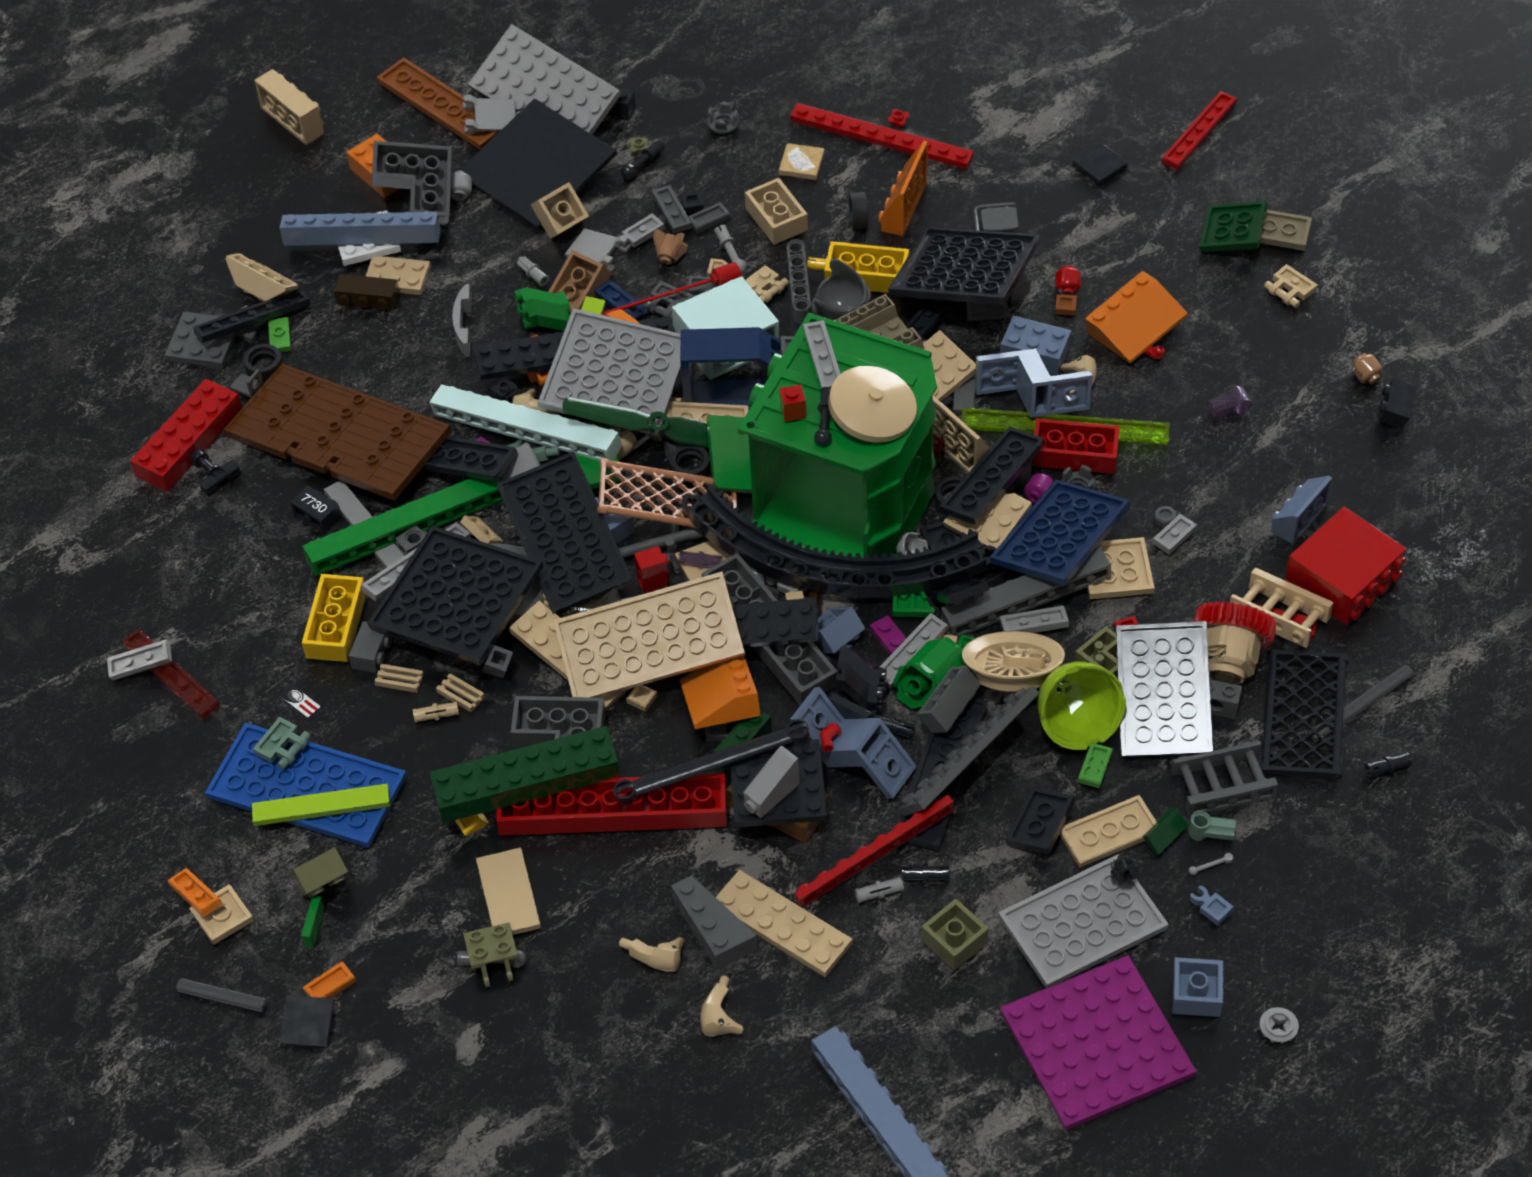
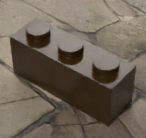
(366, 292)

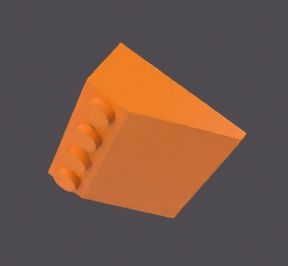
(905, 193)
(1135, 317)
(720, 693)

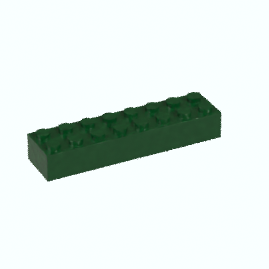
(524, 774)

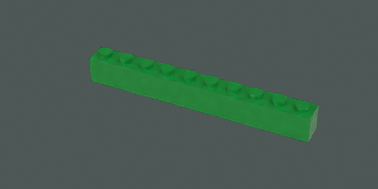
(382, 530)

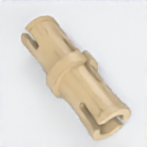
(420, 714)

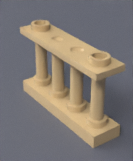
(1292, 596)

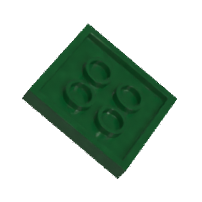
(1233, 226)

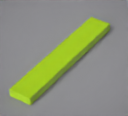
(320, 804)

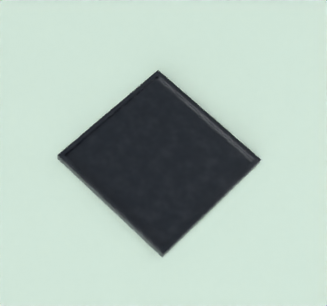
(536, 157)

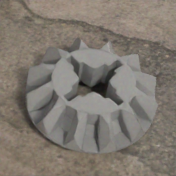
(1279, 1016)

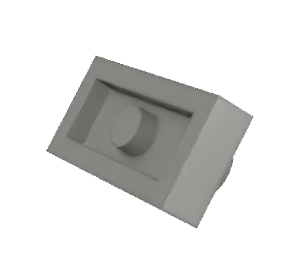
(643, 230)
(1174, 534)

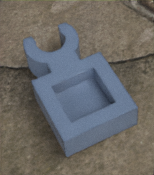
(1213, 906)

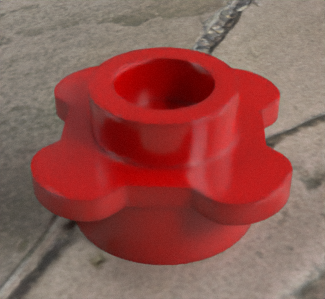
(898, 118)

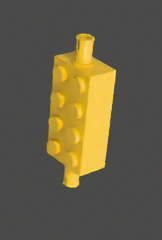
(873, 263)

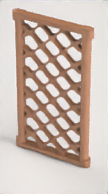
(657, 474)

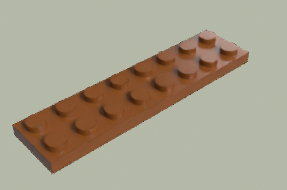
(432, 99)

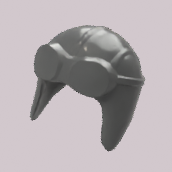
(840, 292)

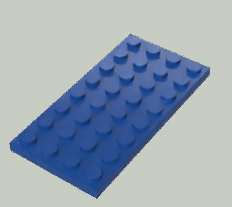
(316, 769)

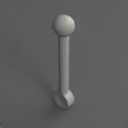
(1228, 858)

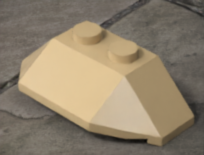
(257, 278)

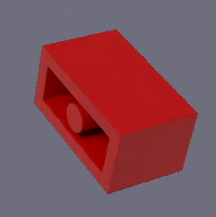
(652, 569)

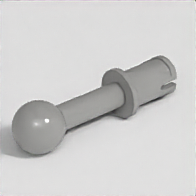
(727, 242)

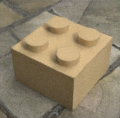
(559, 210)

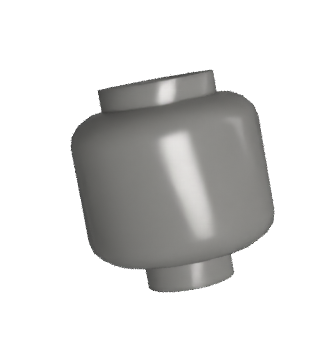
(460, 186)

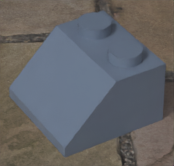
(837, 628)

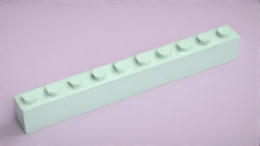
(525, 423)

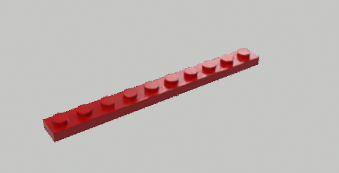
(880, 135)

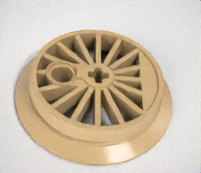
(1012, 659)

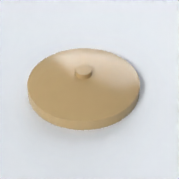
(872, 404)

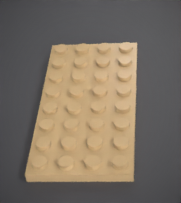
(649, 637)

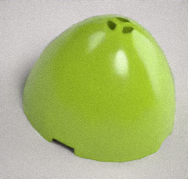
(1086, 711)

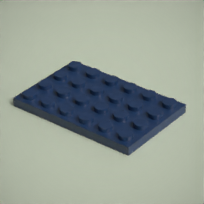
(1060, 532)

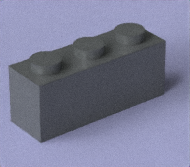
(949, 699)

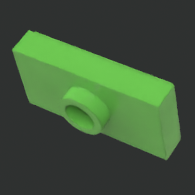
(280, 334)
(1095, 765)

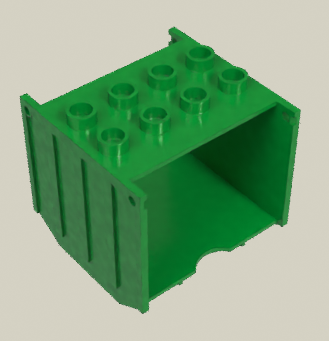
(853, 490)

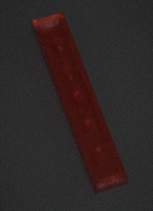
(177, 679)

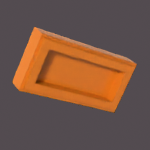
(330, 982)

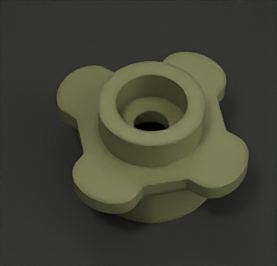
(638, 145)

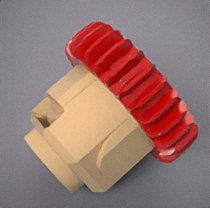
(1234, 639)

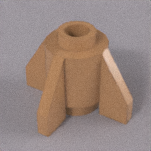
(669, 246)

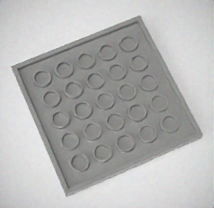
(613, 365)

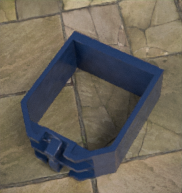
(723, 346)

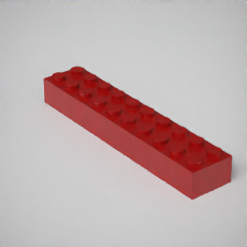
(593, 808)

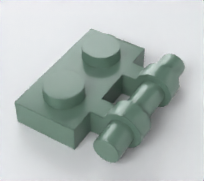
(277, 738)

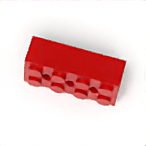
(1077, 445)

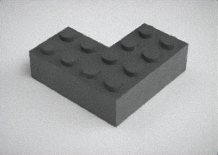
(417, 168)
(549, 718)

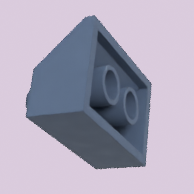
(1301, 508)

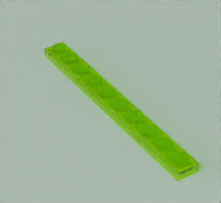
(1000, 420)

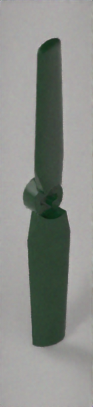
(677, 429)

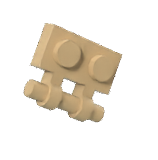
(765, 279)
(1294, 282)

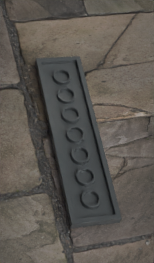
(971, 746)

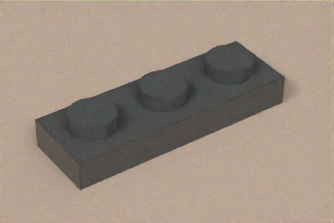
(671, 209)

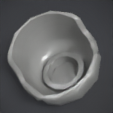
(910, 541)

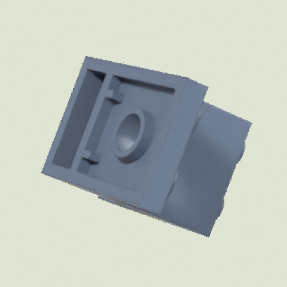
(1036, 388)
(860, 743)

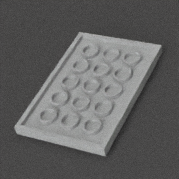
(1081, 923)

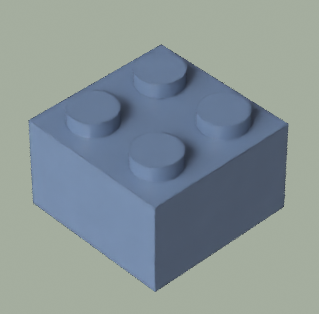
(1197, 987)

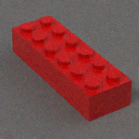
(190, 428)

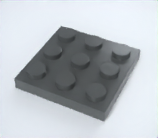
(188, 348)

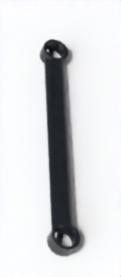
(711, 761)

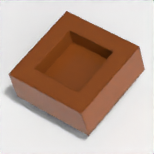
(1066, 304)

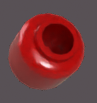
(1068, 280)

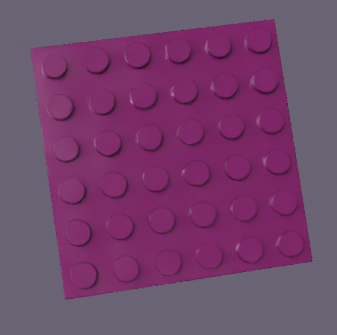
(1097, 1042)

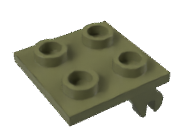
(489, 946)

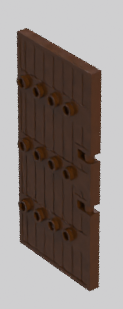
(338, 431)

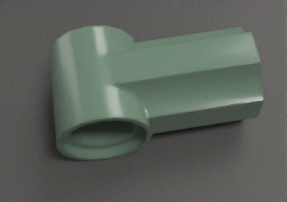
(1211, 827)

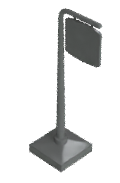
(995, 218)

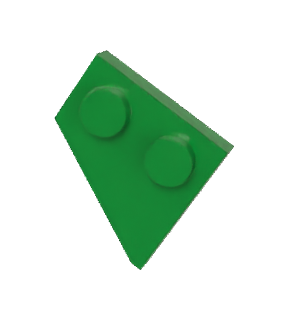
(912, 606)

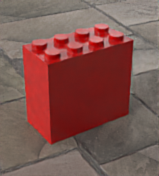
(1347, 564)

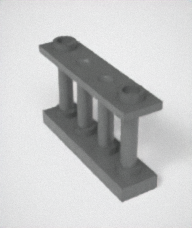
(1228, 797)

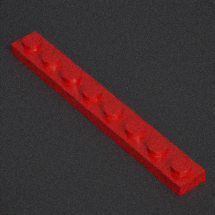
(880, 847)

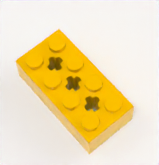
(334, 618)

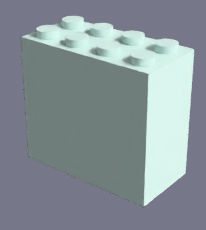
(724, 307)

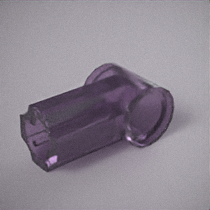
(1234, 400)

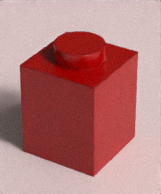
(792, 403)

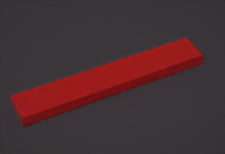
(1199, 130)

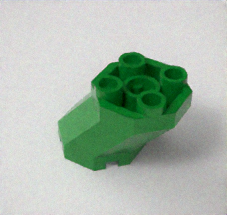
(543, 308)
(925, 671)

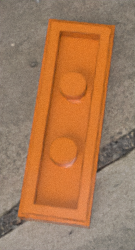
(195, 892)

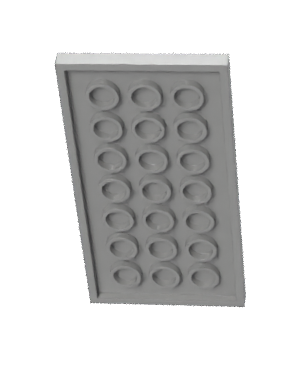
(528, 69)

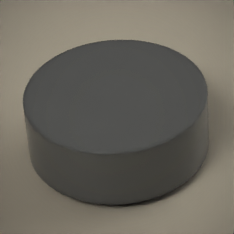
(1164, 516)

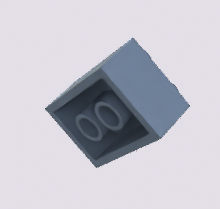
(1049, 341)

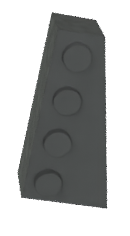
(713, 924)

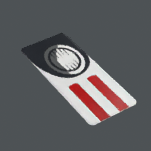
(300, 700)

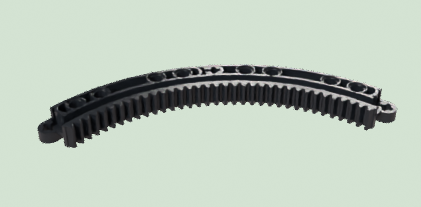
(820, 571)

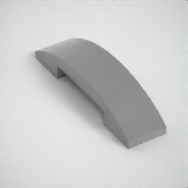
(462, 305)

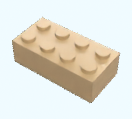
(289, 106)

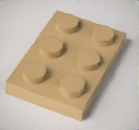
(408, 272)

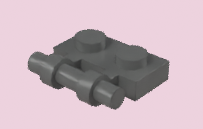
(671, 300)

